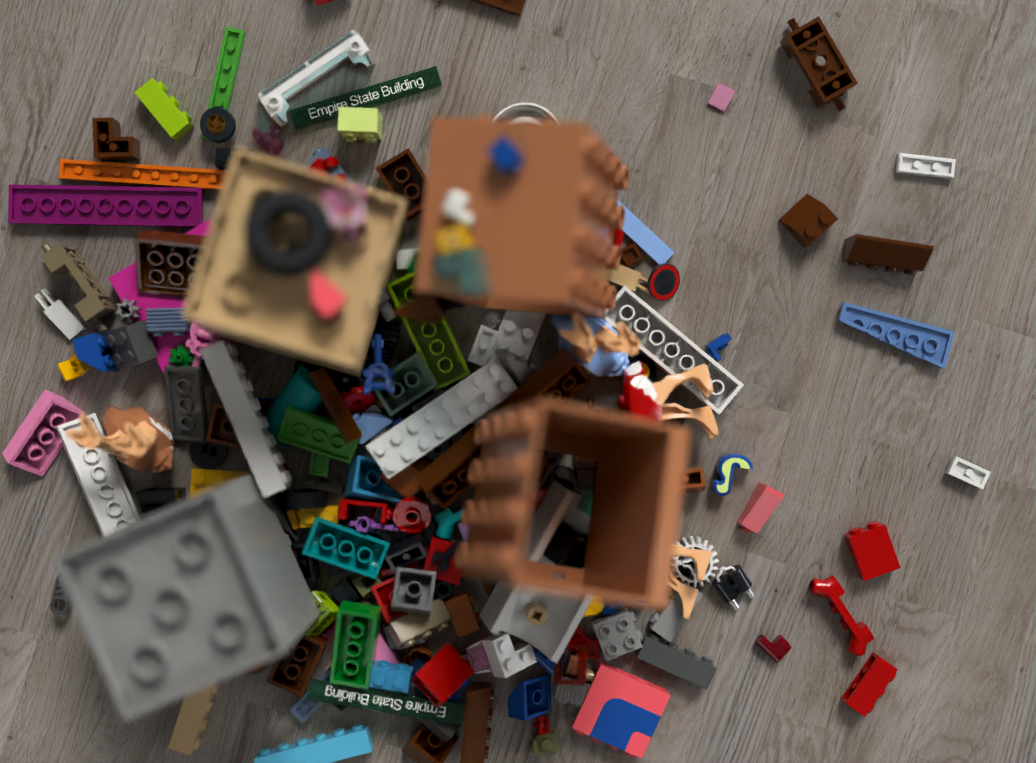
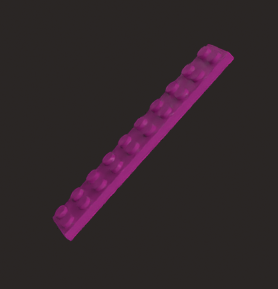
(105, 205)

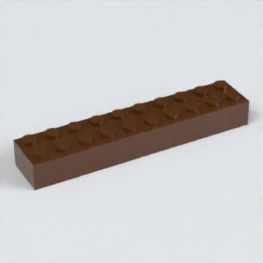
(448, 475)

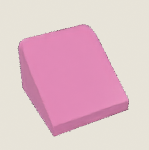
(721, 97)

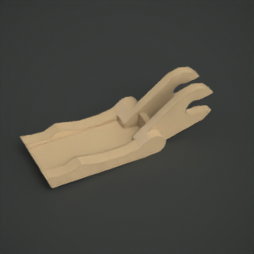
(629, 278)

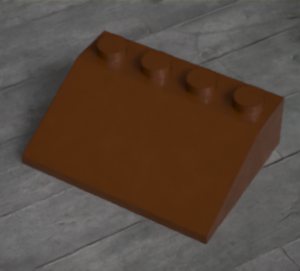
(167, 261)

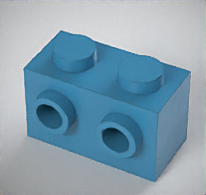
(391, 676)

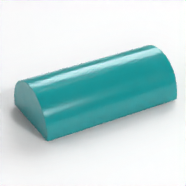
(298, 394)
(345, 547)

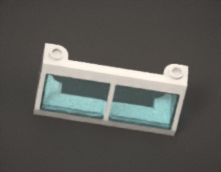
(276, 95)

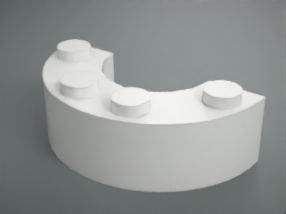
(524, 111)

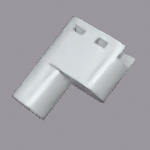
(455, 209)

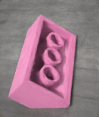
(37, 438)

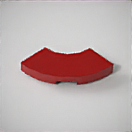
(592, 643)

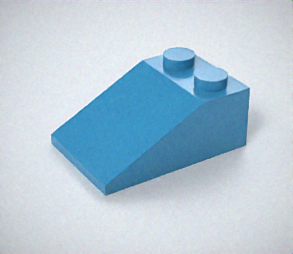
(366, 485)

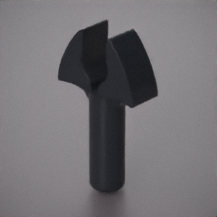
(446, 555)

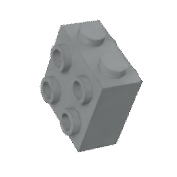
(617, 633)

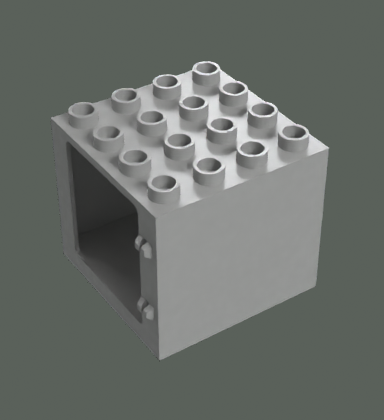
(188, 595)

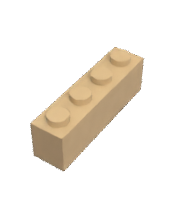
(192, 719)

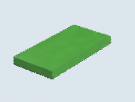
(315, 435)

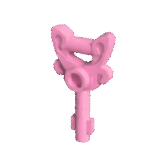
(196, 345)

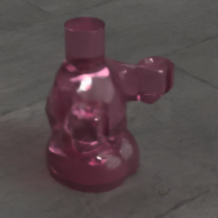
(268, 141)

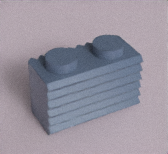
(167, 320)

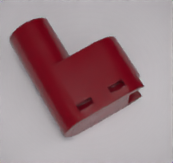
(776, 649)

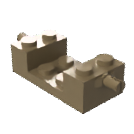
(68, 262)

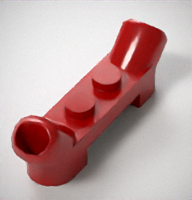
(859, 633)

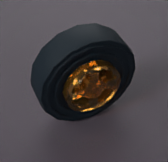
(211, 121)

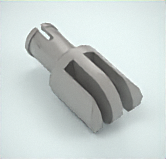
(384, 306)

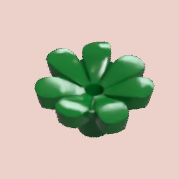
(184, 355)

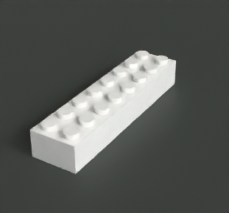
(671, 348)
(246, 417)
(441, 418)

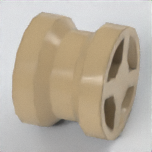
(533, 610)

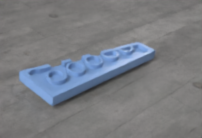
(912, 337)

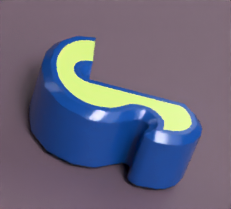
(724, 470)

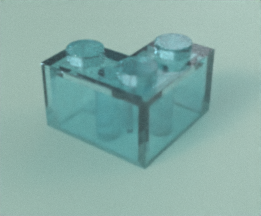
(468, 266)

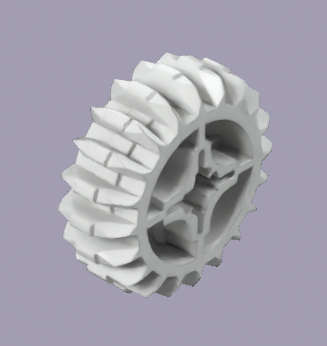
(692, 569)

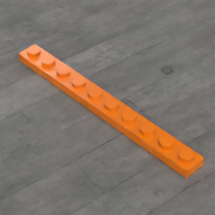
(142, 174)

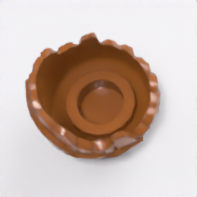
(418, 651)

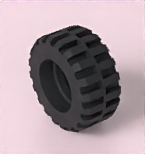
(294, 204)

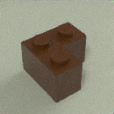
(109, 144)

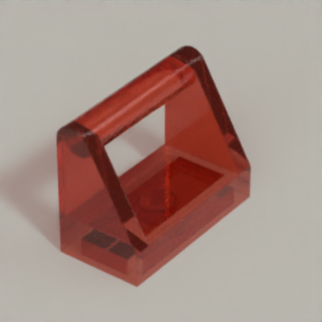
(581, 667)

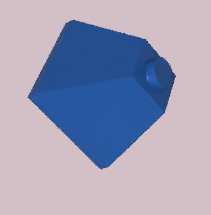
(530, 698)

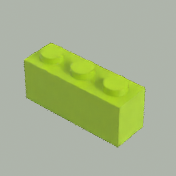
(165, 108)

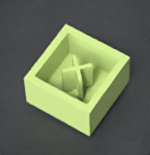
(360, 124)

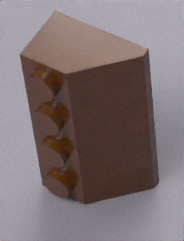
(886, 253)
(422, 308)
(475, 722)

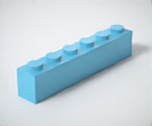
(321, 748)

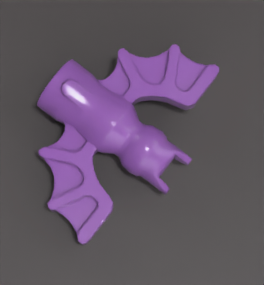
(370, 525)

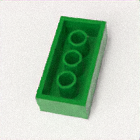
(355, 644)

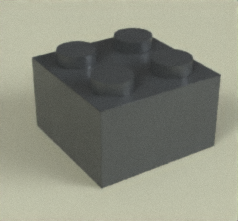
(130, 344)
(413, 591)

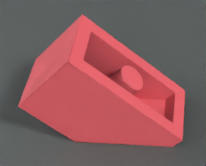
(326, 296)

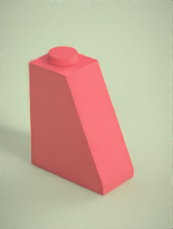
(759, 508)

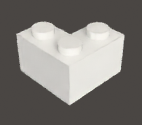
(505, 657)

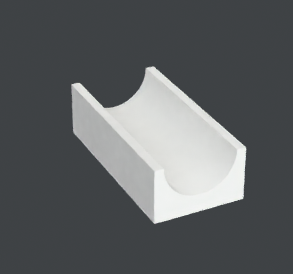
(564, 611)

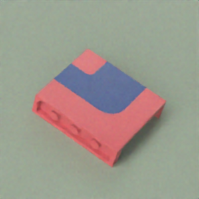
(620, 710)

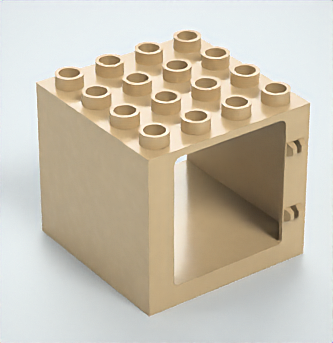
(276, 313)

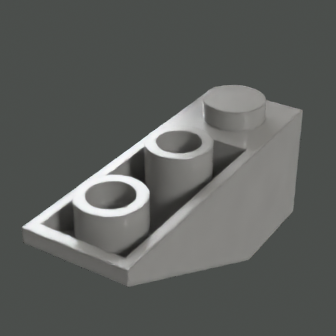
(517, 369)

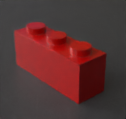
(869, 684)

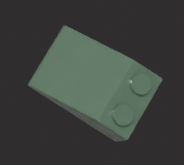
(411, 383)

